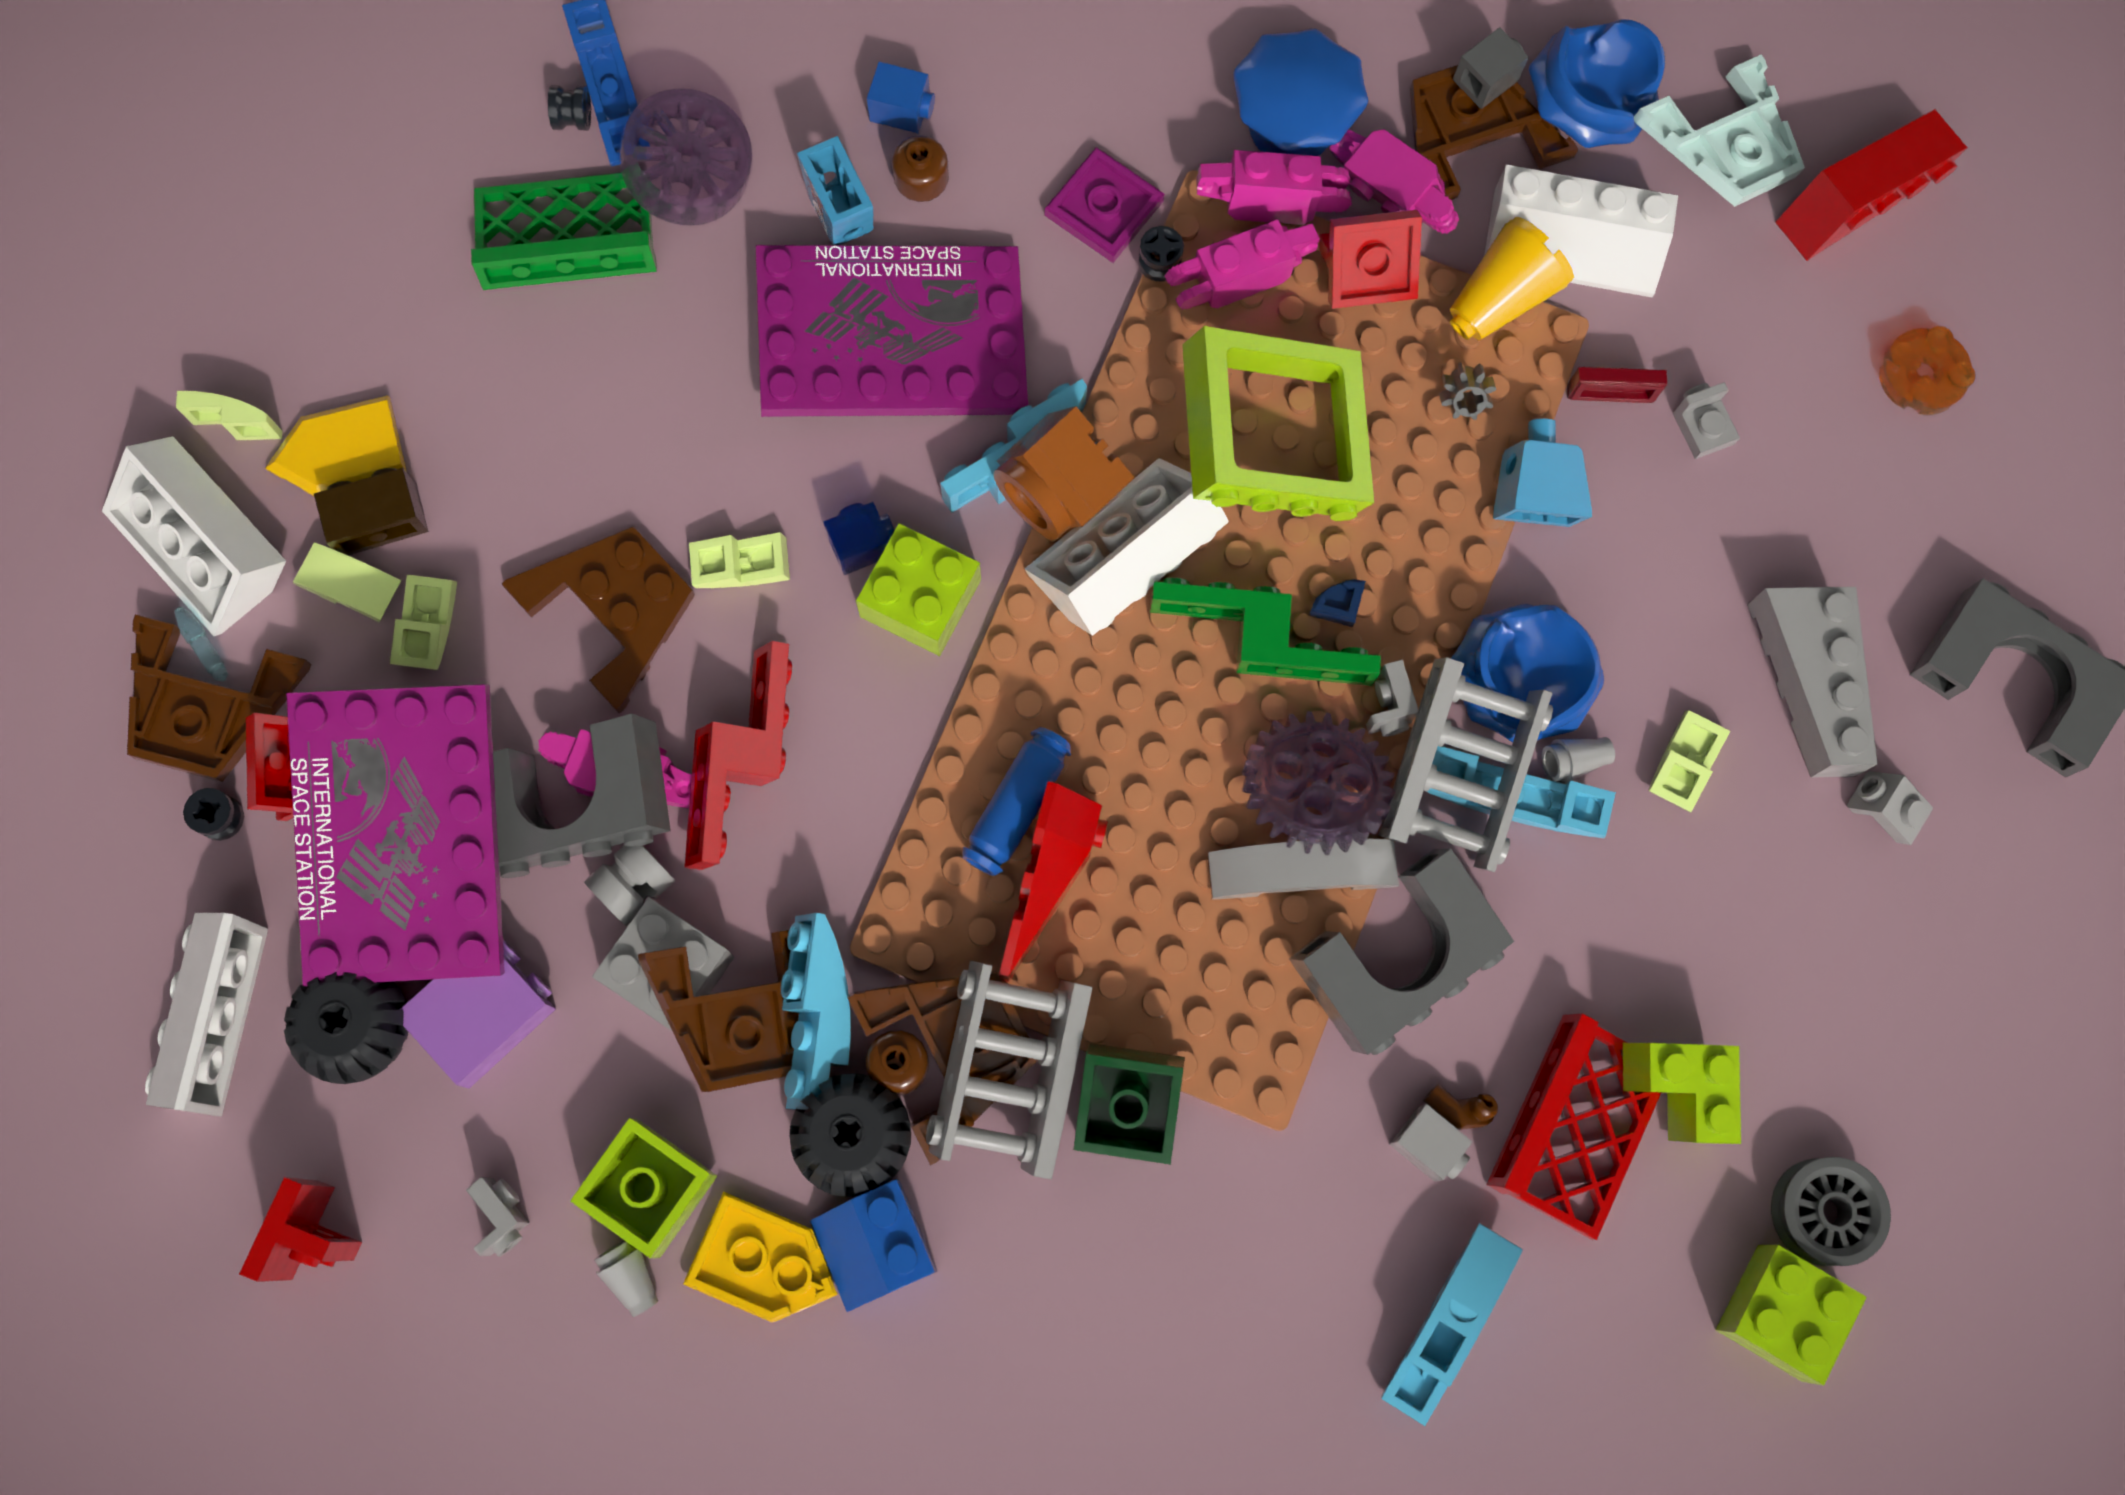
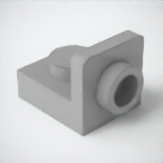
(1705, 420)
(1394, 691)

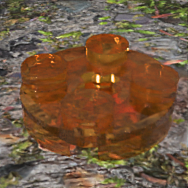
(1943, 354)

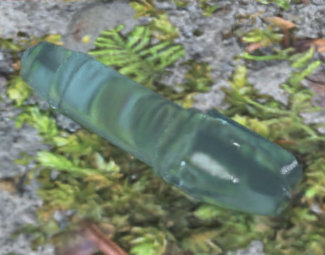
(196, 636)

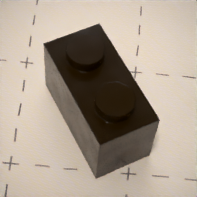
(370, 511)

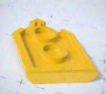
(339, 446)
(760, 1262)

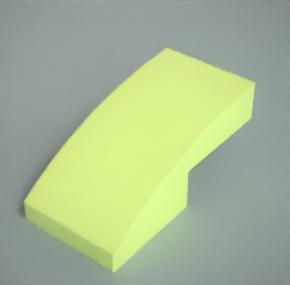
(238, 417)
(739, 563)
(346, 581)
(425, 622)
(1688, 760)

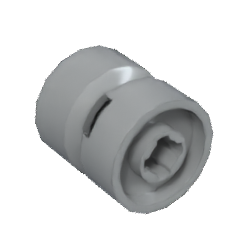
(629, 882)

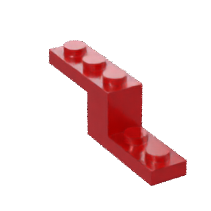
(737, 755)

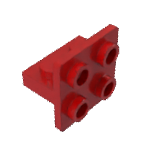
(268, 765)

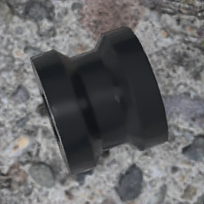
(569, 107)
(1164, 243)
(222, 821)

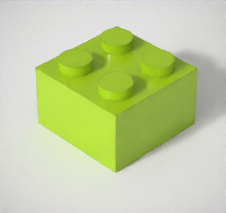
(919, 589)
(643, 1188)
(1791, 1314)

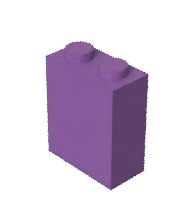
(477, 1019)

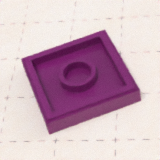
(1104, 204)

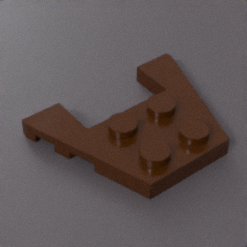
(1452, 123)
(626, 590)
(194, 722)
(936, 1013)
(727, 1034)

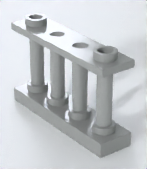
(1434, 730)
(1045, 1100)

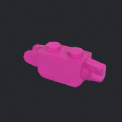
(1395, 177)
(1275, 186)
(1243, 264)
(577, 759)

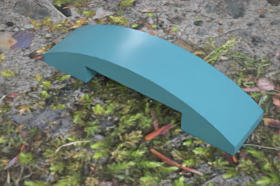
(1542, 802)

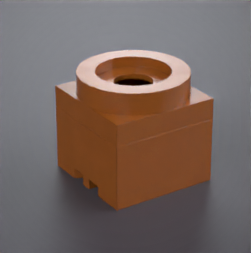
(1060, 474)

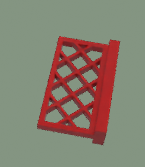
(1541, 1115)

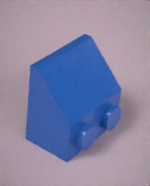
(873, 1245)

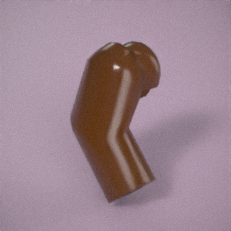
(1462, 1113)

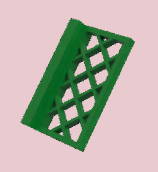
(563, 256)

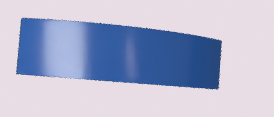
(603, 70)

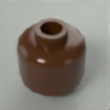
(920, 168)
(910, 1074)

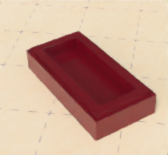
(1616, 384)

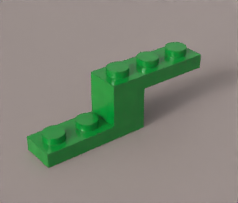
(1264, 632)

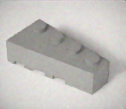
(1821, 673)

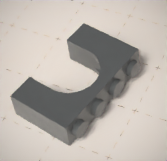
(2085, 683)
(624, 809)
(1464, 940)

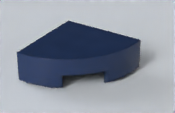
(1339, 602)

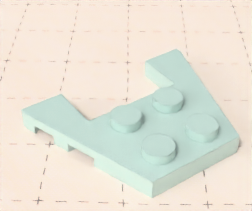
(1738, 153)

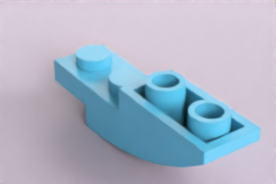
(968, 483)
(818, 992)
(1452, 1324)

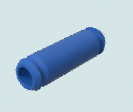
(1016, 801)

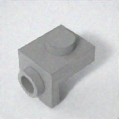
(1892, 803)
(499, 1205)

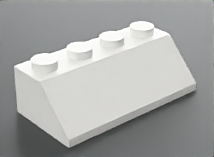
(1605, 230)
(191, 533)
(1126, 547)
(206, 1014)

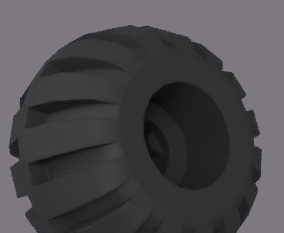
(364, 1045)
(882, 1138)

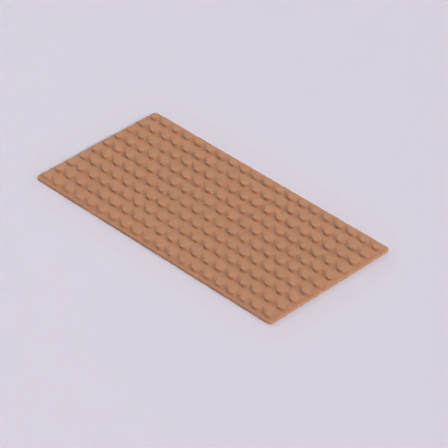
(1157, 697)

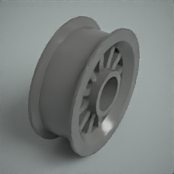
(1872, 1200)

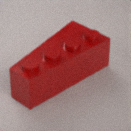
(1871, 183)

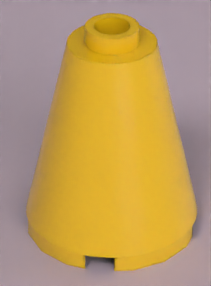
(1509, 280)

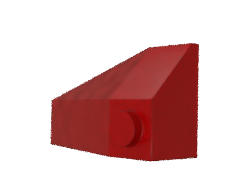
(1060, 849)

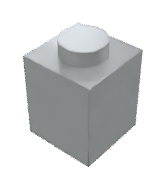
(1432, 1144)

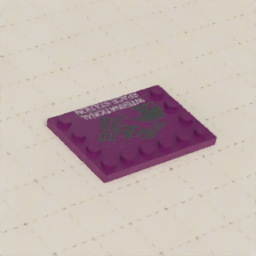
(890, 330)
(396, 833)

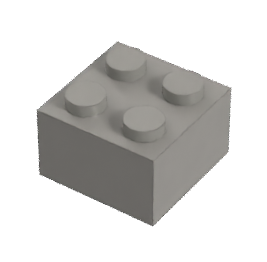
(655, 930)

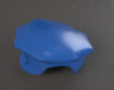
(1598, 80)
(1299, 92)
(1531, 651)

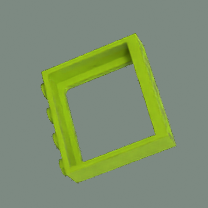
(1210, 426)

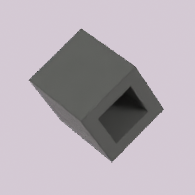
(1490, 67)

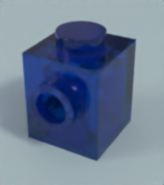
(858, 536)

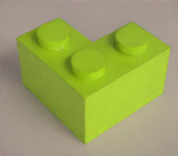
(1699, 1086)

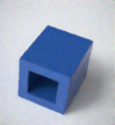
(900, 97)

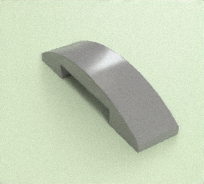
(1276, 868)

